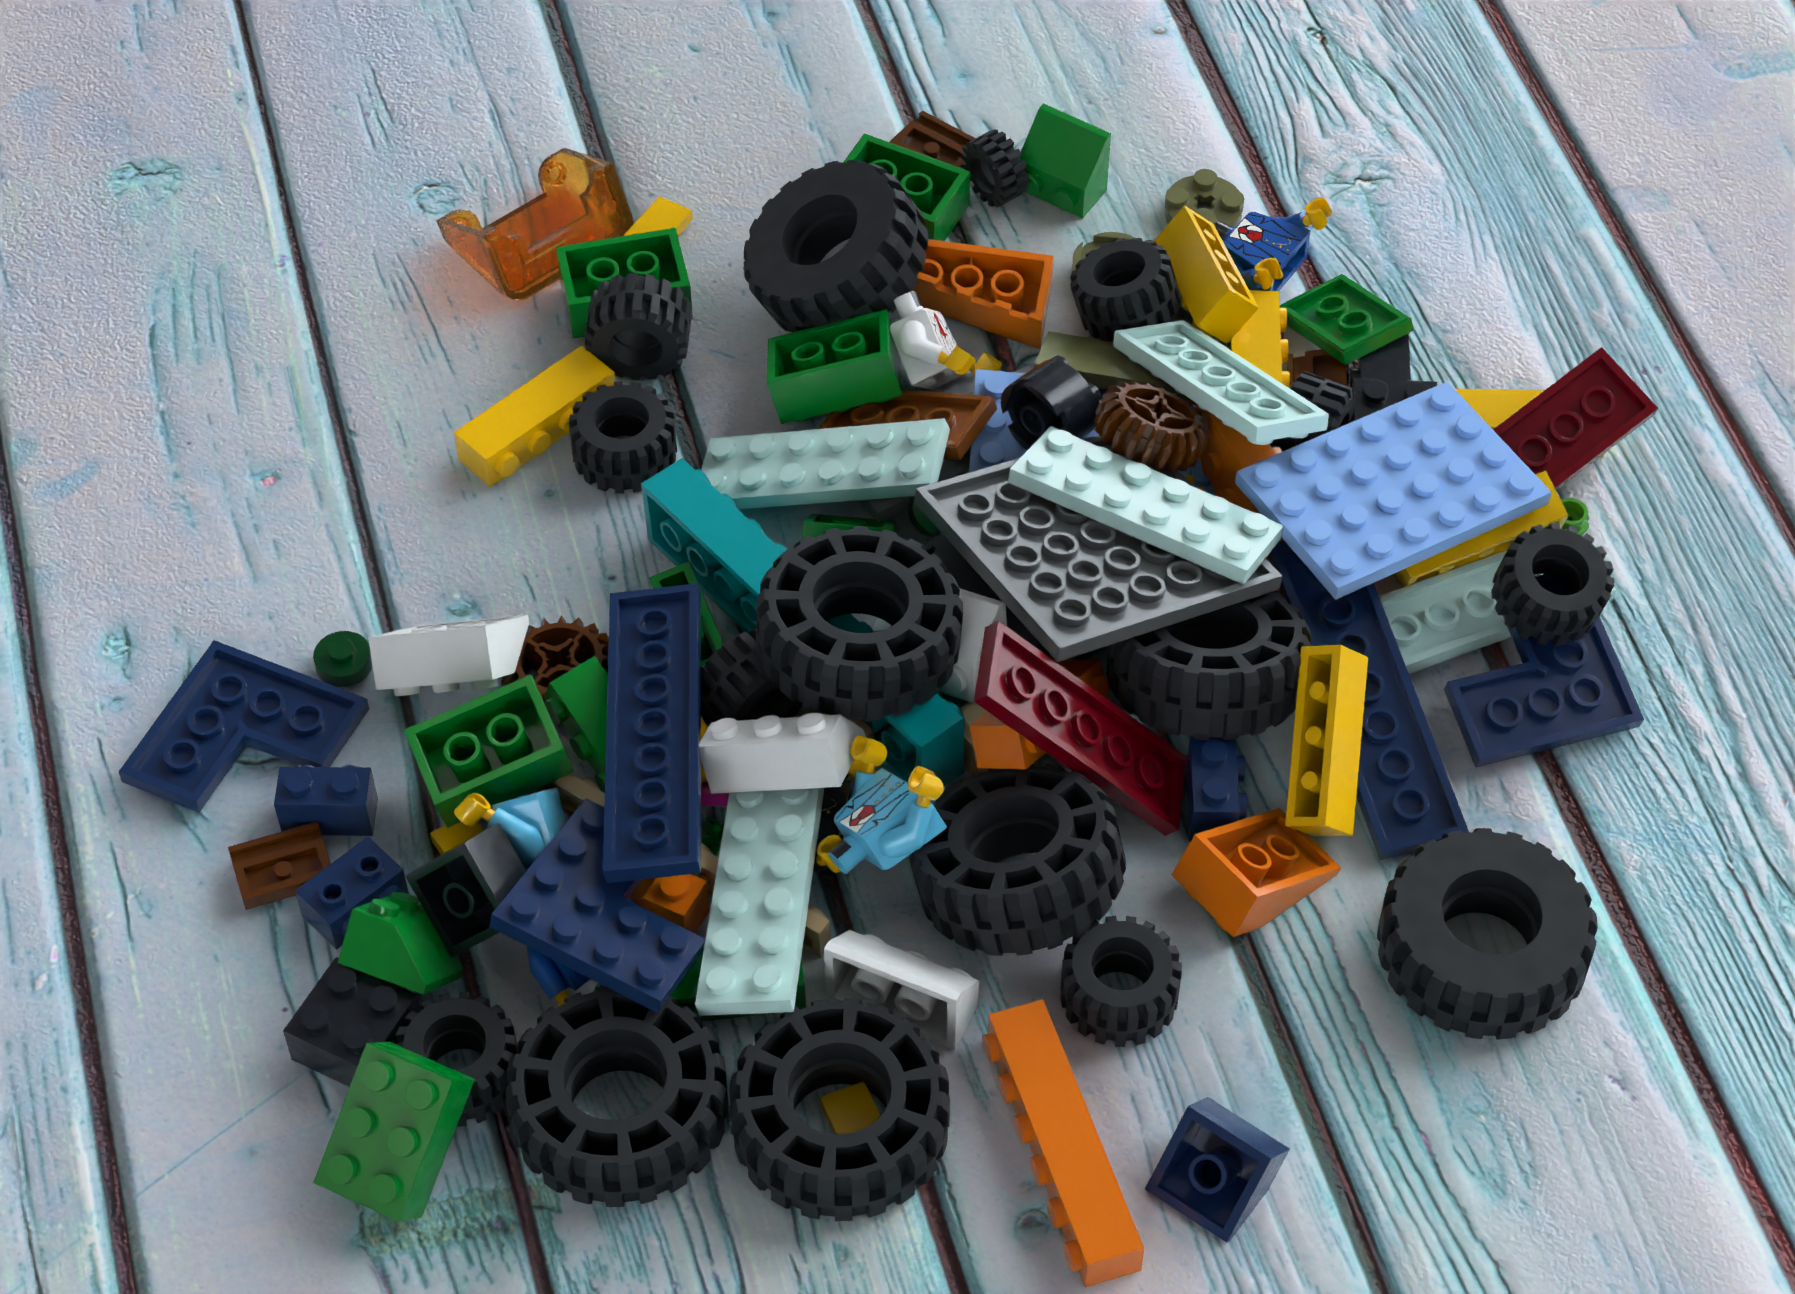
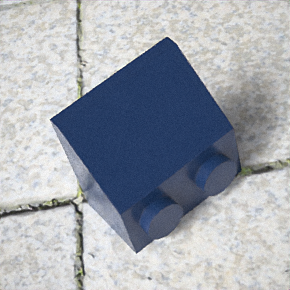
(1216, 1168)

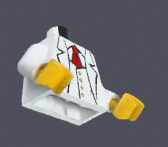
(929, 347)

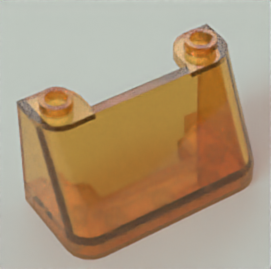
(518, 250)

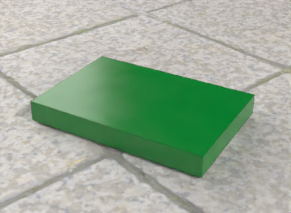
(1345, 319)

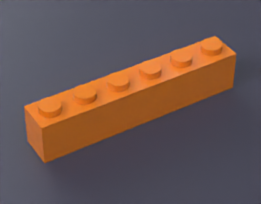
(1064, 1144)

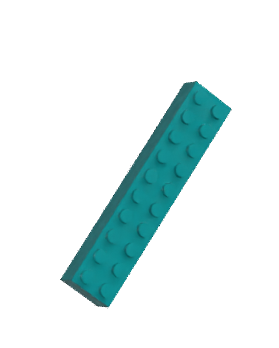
(730, 558)

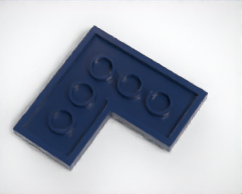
(1547, 700)
(234, 704)
(589, 924)

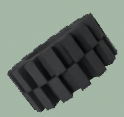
(995, 168)

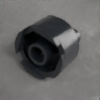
(1048, 397)

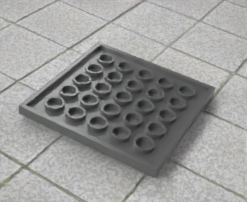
(1069, 574)

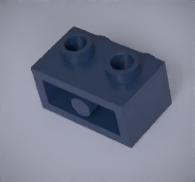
(1213, 784)
(336, 797)
(348, 883)

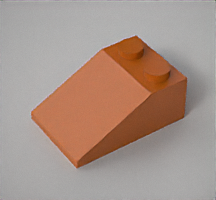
(1252, 870)

